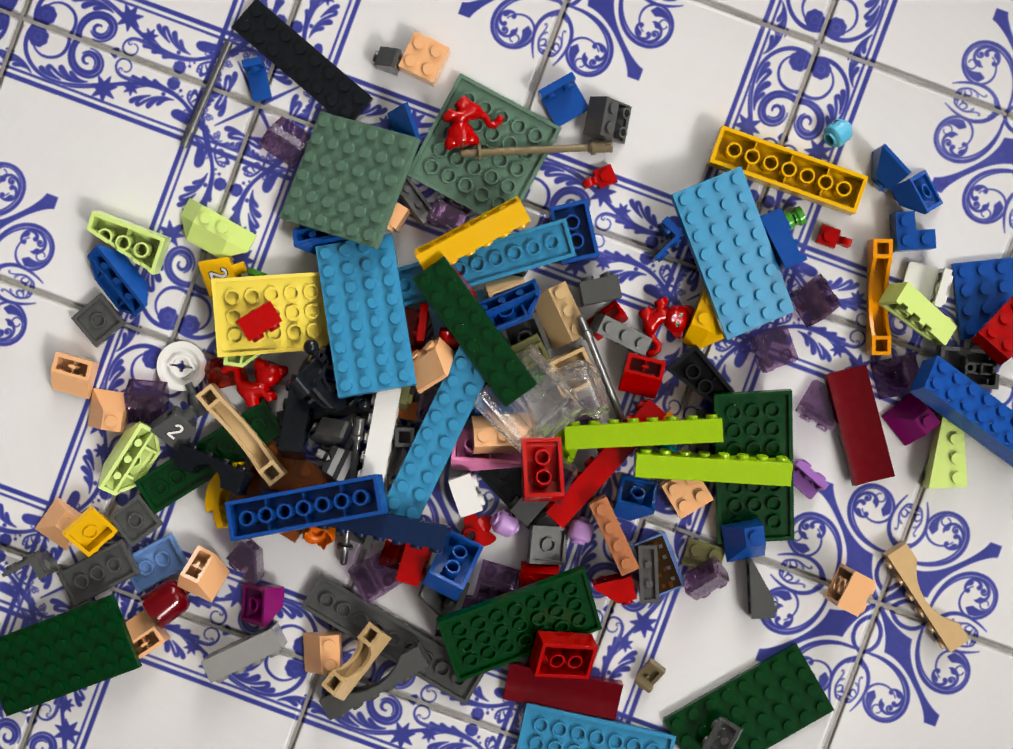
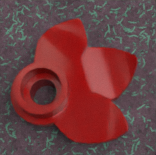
(480, 527)

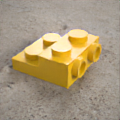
(90, 531)

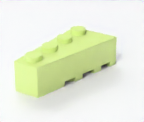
(946, 458)

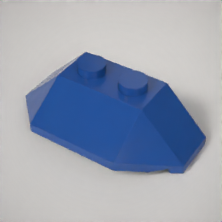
(308, 239)
(119, 279)
(512, 305)

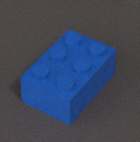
(580, 228)
(453, 566)

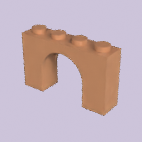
(613, 534)

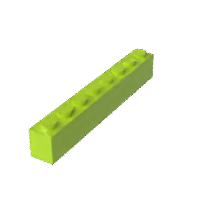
(643, 432)
(712, 467)

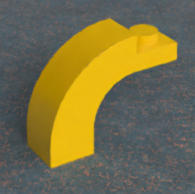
(216, 498)

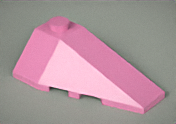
(464, 459)

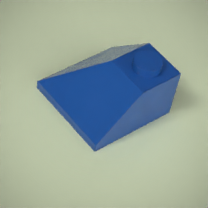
(402, 121)
(887, 169)
(917, 193)
(635, 497)
(743, 540)

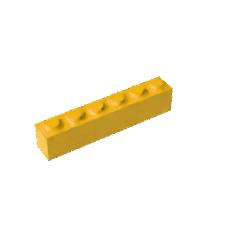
(474, 234)

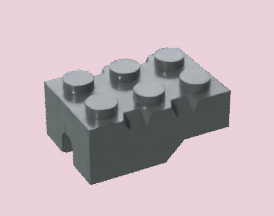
(973, 364)

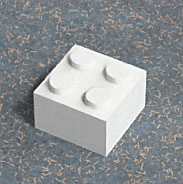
(466, 494)

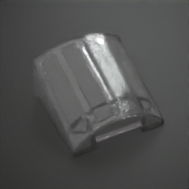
(539, 411)

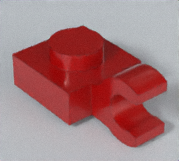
(602, 177)
(830, 237)

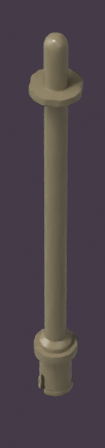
(591, 147)

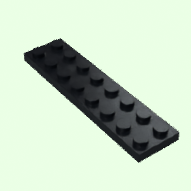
(301, 62)

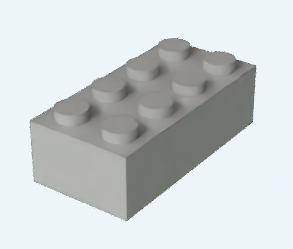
(243, 652)

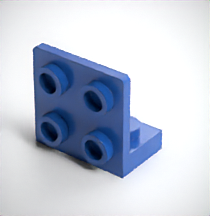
(563, 100)
(670, 229)

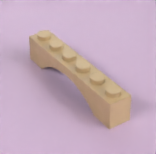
(260, 455)
(904, 564)

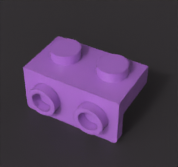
(806, 479)

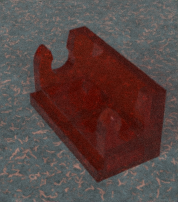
(391, 555)

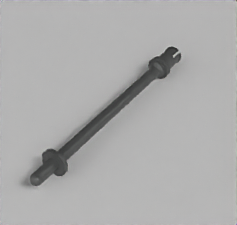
(357, 437)

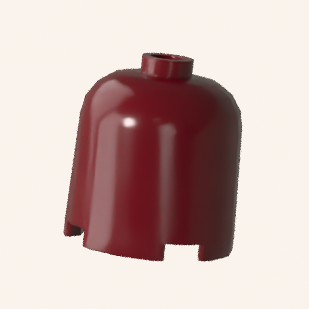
(166, 602)

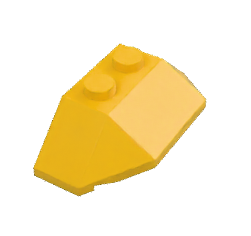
(703, 325)

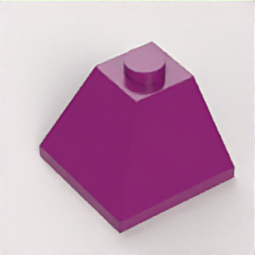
(910, 419)
(261, 603)

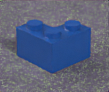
(906, 236)

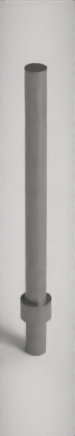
(191, 128)
(587, 334)

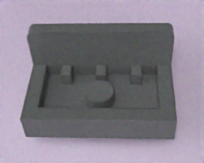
(723, 735)

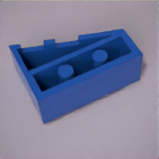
(781, 239)

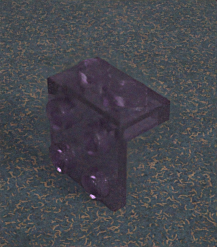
(773, 348)
(817, 407)

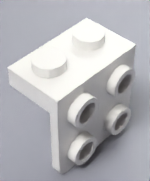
(929, 281)

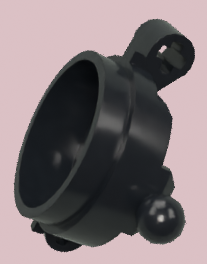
(312, 384)

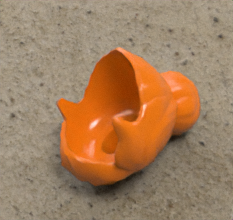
(320, 536)

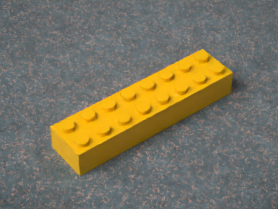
(788, 170)

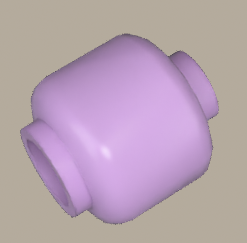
(505, 523)
(580, 531)

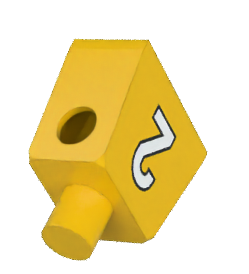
(220, 268)

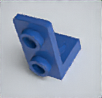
(257, 78)

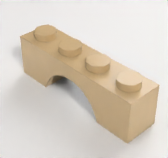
(344, 679)

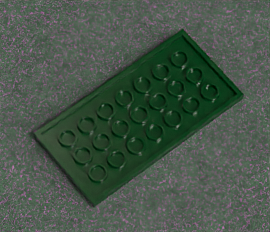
(756, 425)
(506, 625)
(64, 654)
(764, 701)

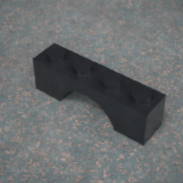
(232, 477)

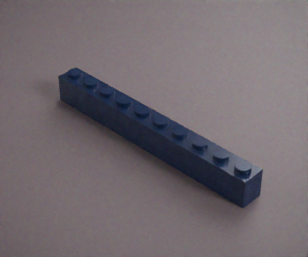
(395, 528)

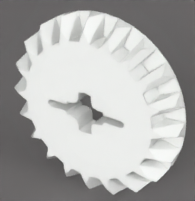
(175, 354)

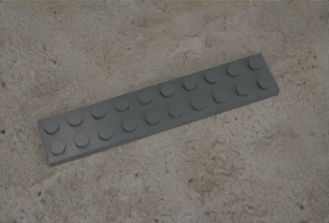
(351, 615)

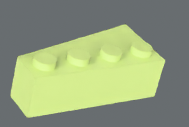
(134, 241)
(917, 312)

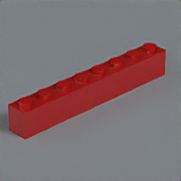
(597, 470)

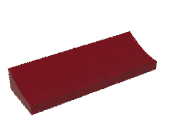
(859, 425)
(589, 696)

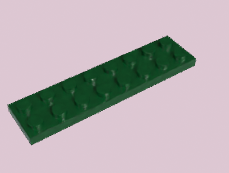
(475, 331)
(169, 483)

